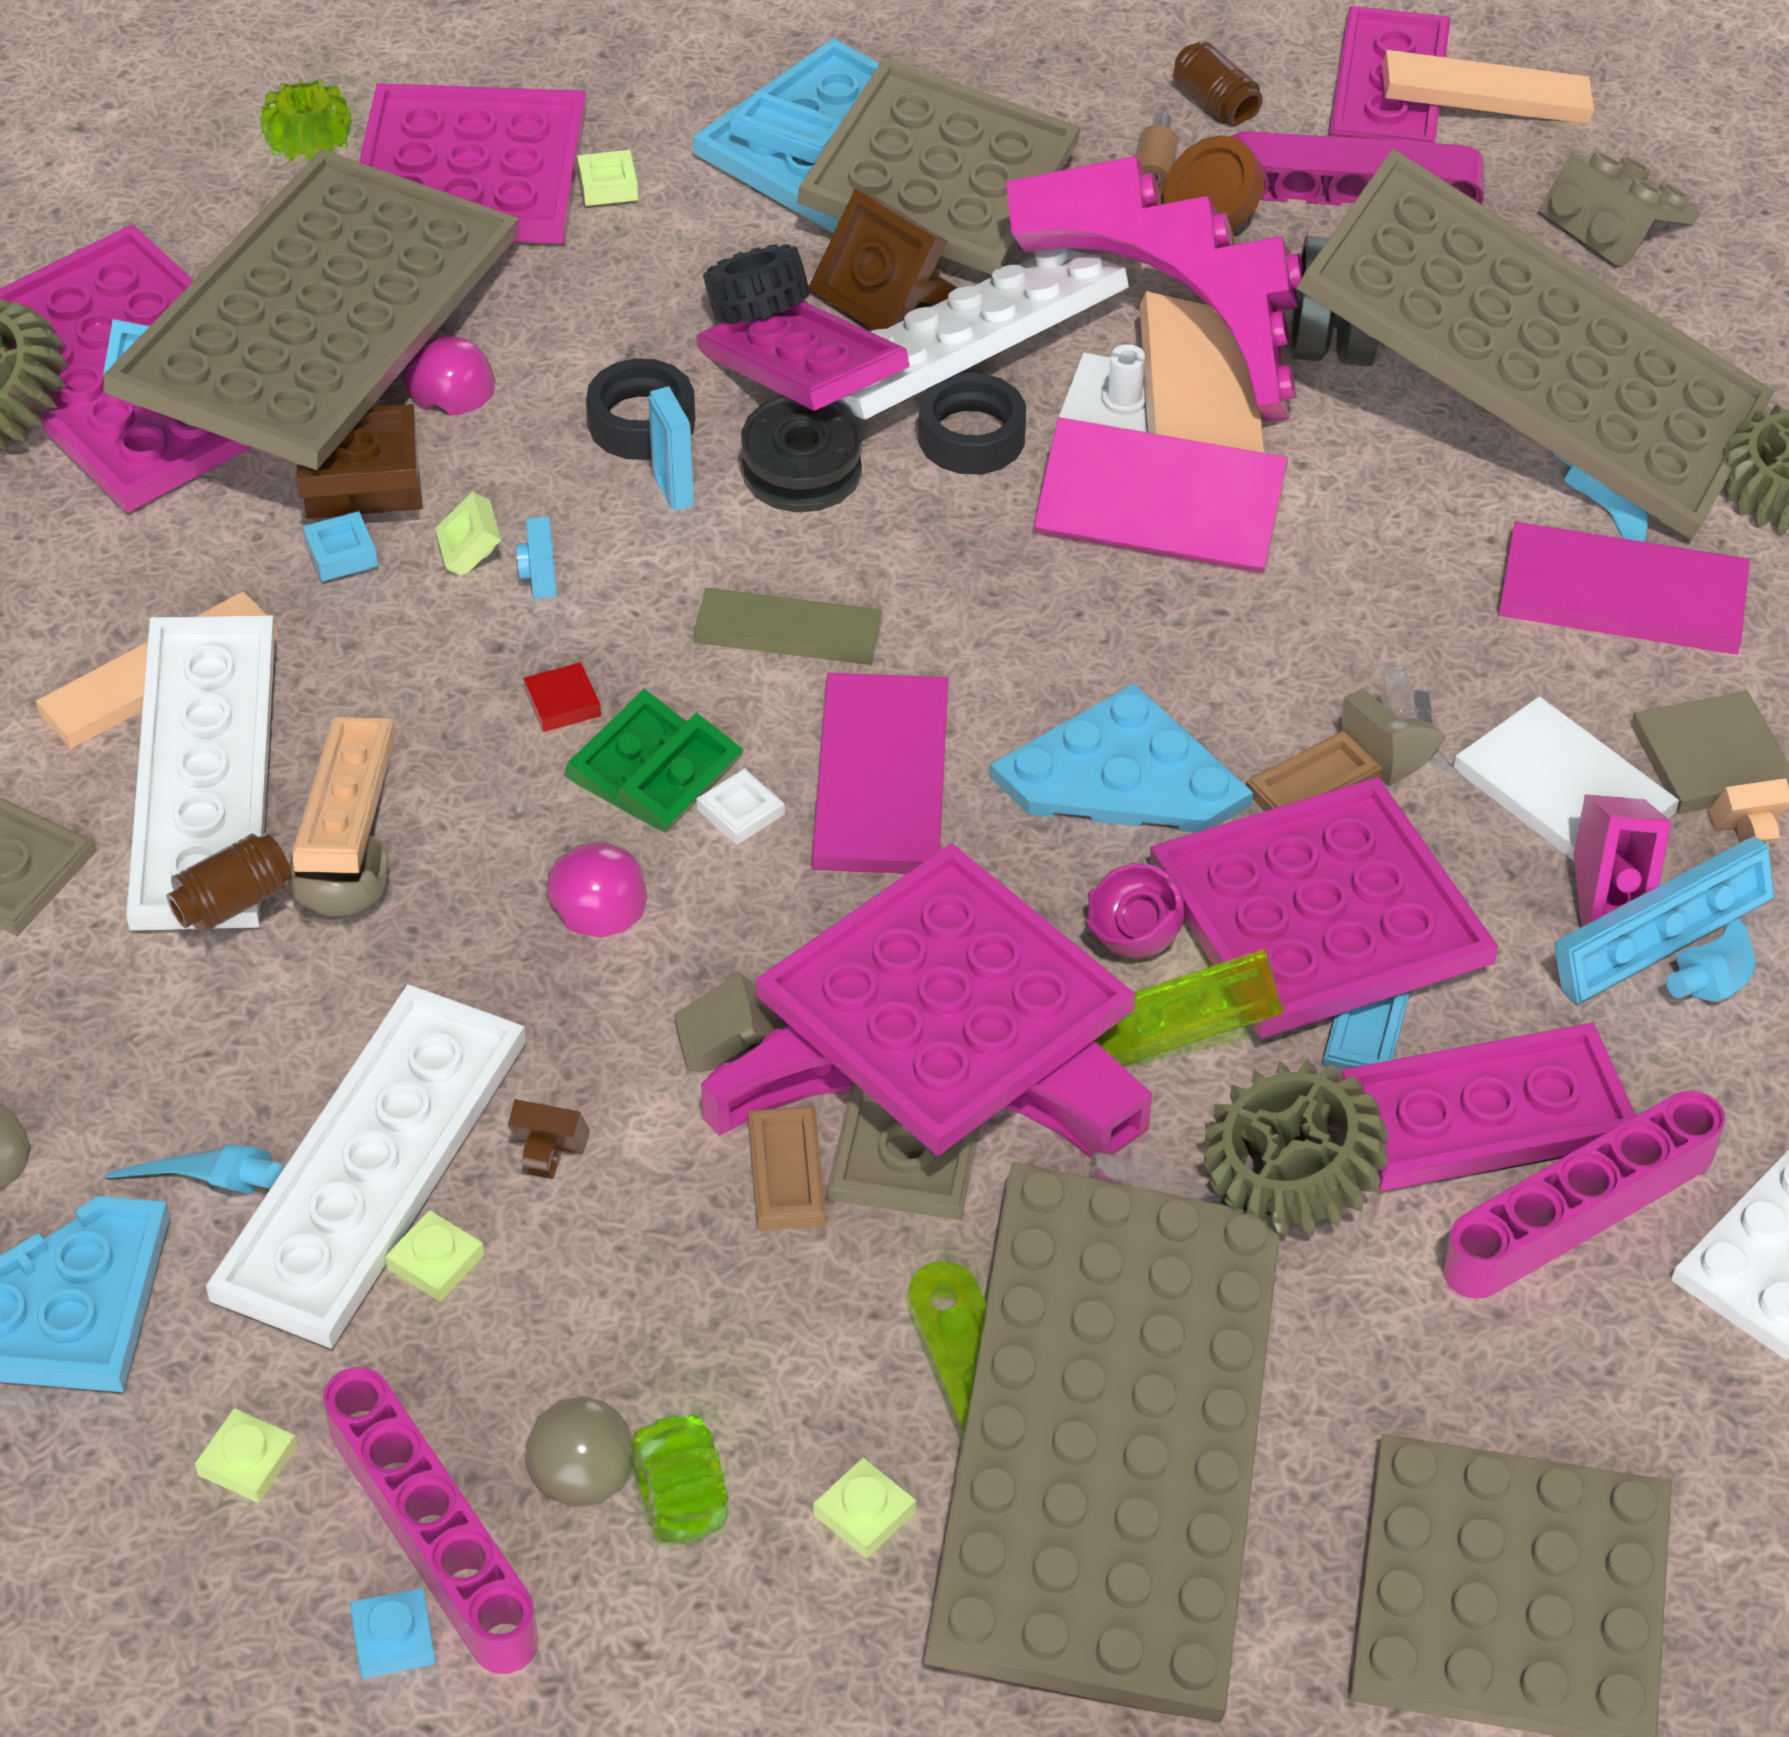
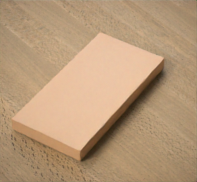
(1196, 376)

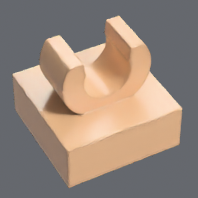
(1752, 809)

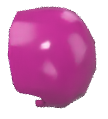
(450, 375)
(597, 889)
(1136, 910)

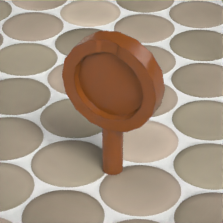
(1224, 171)

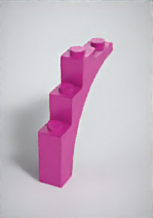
(1119, 212)
(1083, 1100)

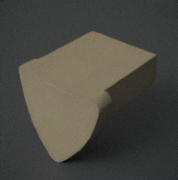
(1393, 743)
(724, 1023)

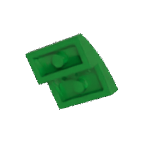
(653, 761)

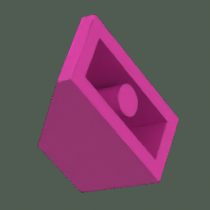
(1617, 853)

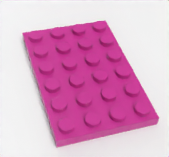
(118, 444)

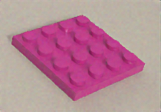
(485, 146)
(1333, 896)
(945, 997)

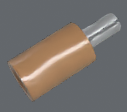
(1158, 148)

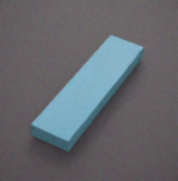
(1664, 920)

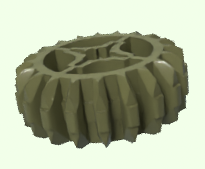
(27, 373)
(1753, 483)
(1302, 1170)

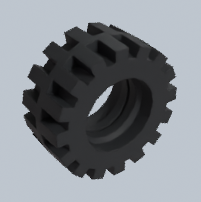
(756, 283)

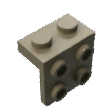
(1612, 204)

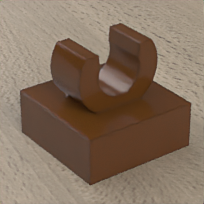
(546, 1133)

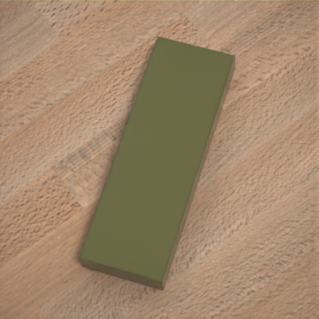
(788, 626)

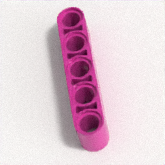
(1339, 168)
(1582, 1194)
(437, 1547)

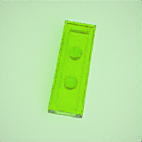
(1195, 1008)

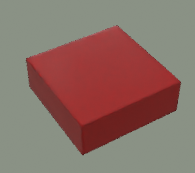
(562, 697)

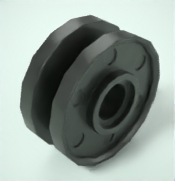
(801, 455)

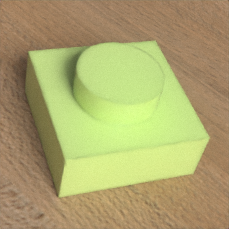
(607, 177)
(468, 534)
(434, 1255)
(246, 1455)
(864, 1507)

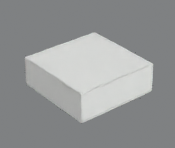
(740, 806)

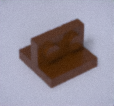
(880, 264)
(369, 470)

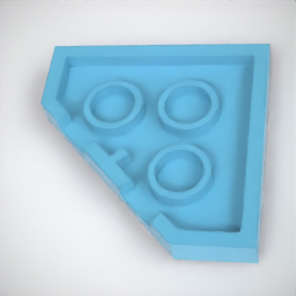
(1122, 767)
(80, 1296)

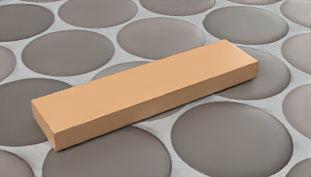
(1487, 87)
(115, 688)
(344, 795)

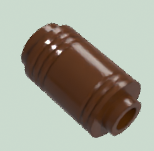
(1217, 83)
(228, 882)

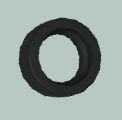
(628, 380)
(972, 452)

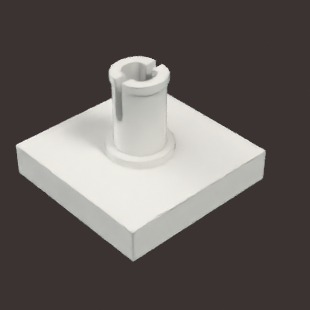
(1109, 390)

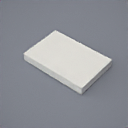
(1543, 767)

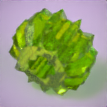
(305, 119)
(679, 1478)

